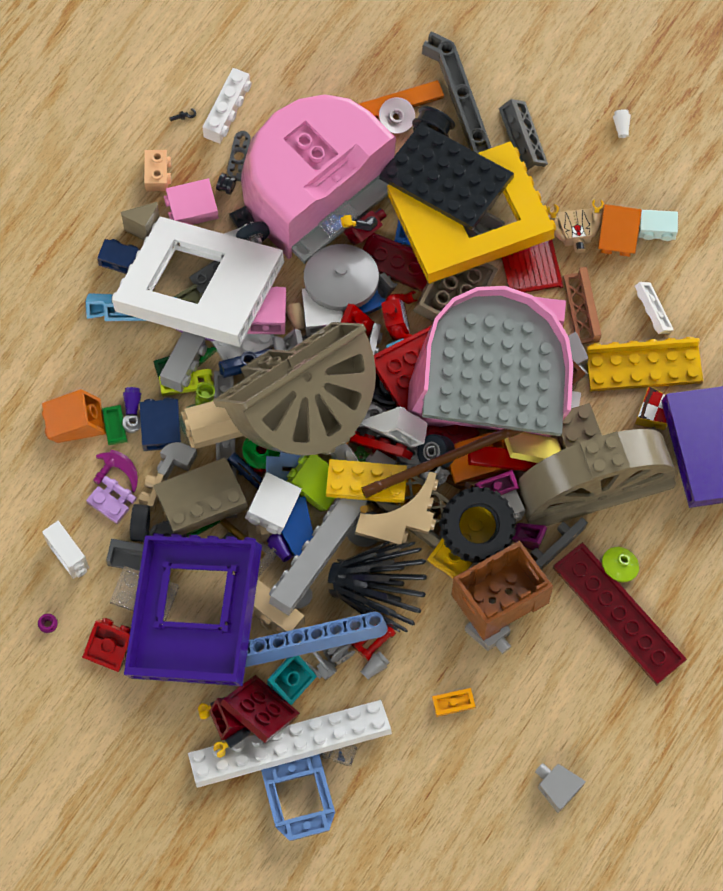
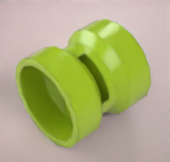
(204, 393)

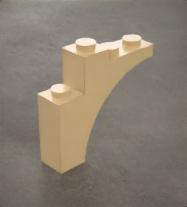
(411, 516)

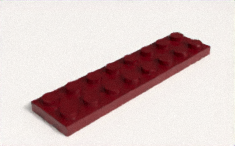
(619, 613)

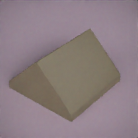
(140, 220)

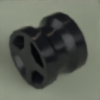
(226, 183)

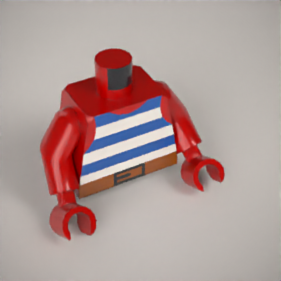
(396, 315)

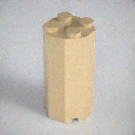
(208, 425)

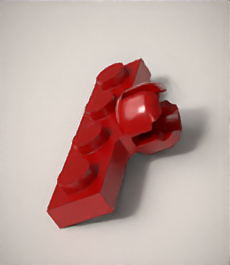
(382, 444)

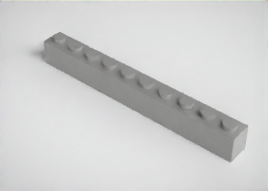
(320, 548)

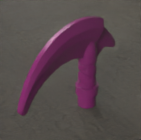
(120, 461)

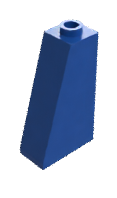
(298, 527)

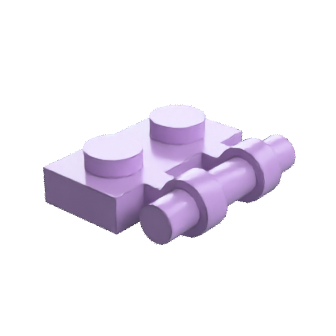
(109, 505)

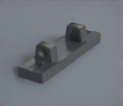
(568, 536)

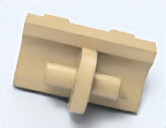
(151, 499)

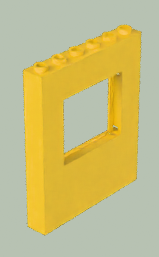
(444, 244)

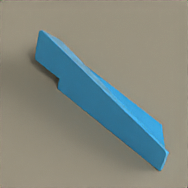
(101, 305)

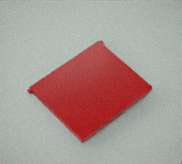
(533, 268)

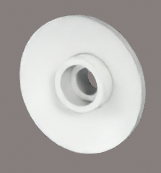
(402, 109)

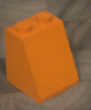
(619, 229)
(73, 417)

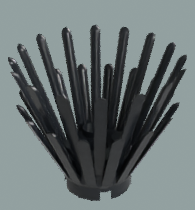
(358, 576)

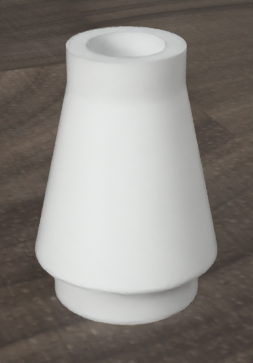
(622, 122)

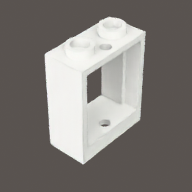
(66, 550)

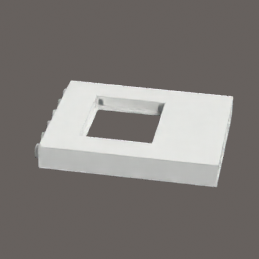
(230, 297)

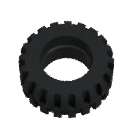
(477, 498)

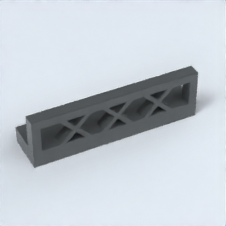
(521, 135)

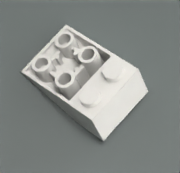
(398, 426)

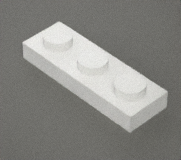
(654, 308)

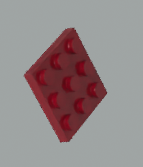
(260, 708)

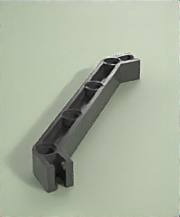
(458, 84)

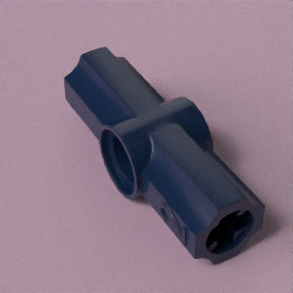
(232, 366)

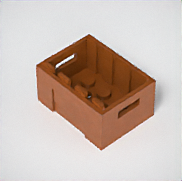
(507, 569)

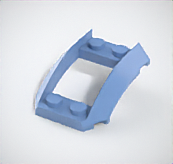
(308, 824)

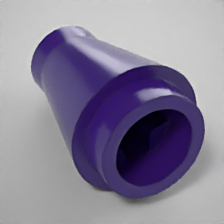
(131, 399)
(282, 550)

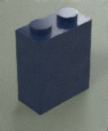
(159, 423)

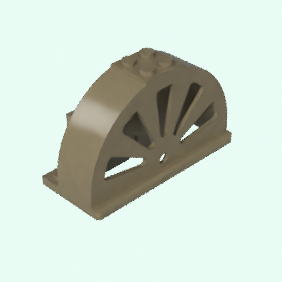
(306, 395)
(586, 461)

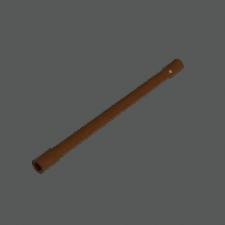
(379, 486)

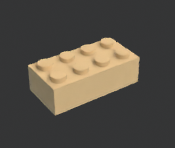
(273, 617)

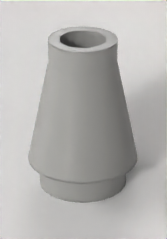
(375, 665)

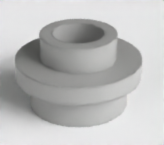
(131, 428)

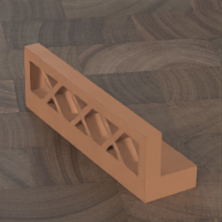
(588, 303)

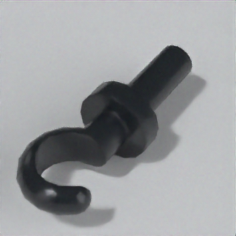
(182, 115)

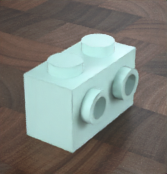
(658, 225)

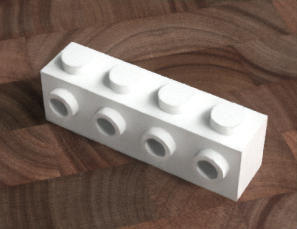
(226, 105)

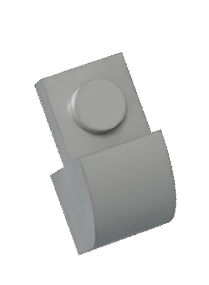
(176, 454)

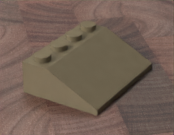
(439, 293)
(200, 497)

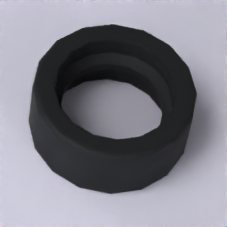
(139, 522)

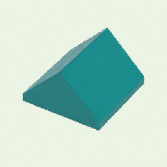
(291, 678)

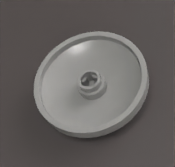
(341, 276)

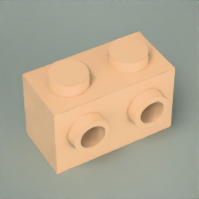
(156, 170)

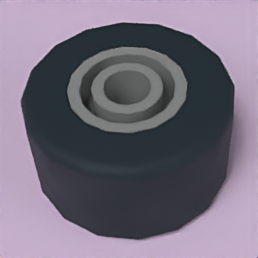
(434, 446)

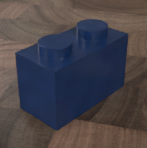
(116, 255)

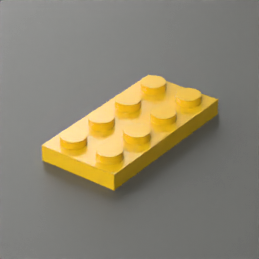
(348, 477)
(477, 527)

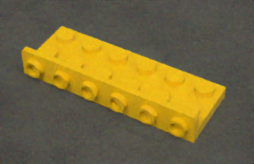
(644, 364)

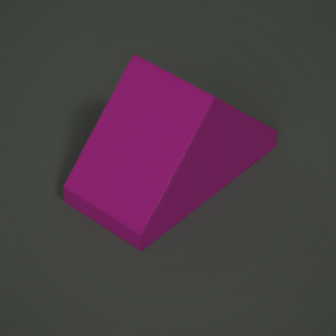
(529, 535)

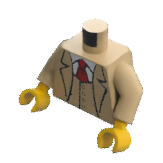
(576, 226)

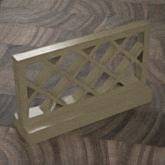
(431, 538)

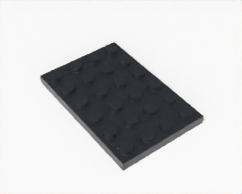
(446, 176)

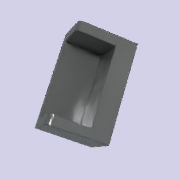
(124, 554)

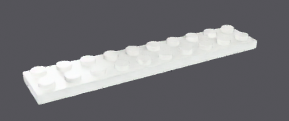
(292, 743)

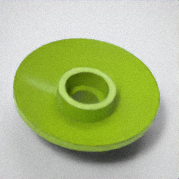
(619, 570)

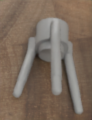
(325, 667)

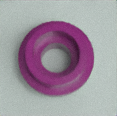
(47, 617)

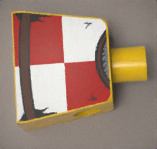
(651, 410)

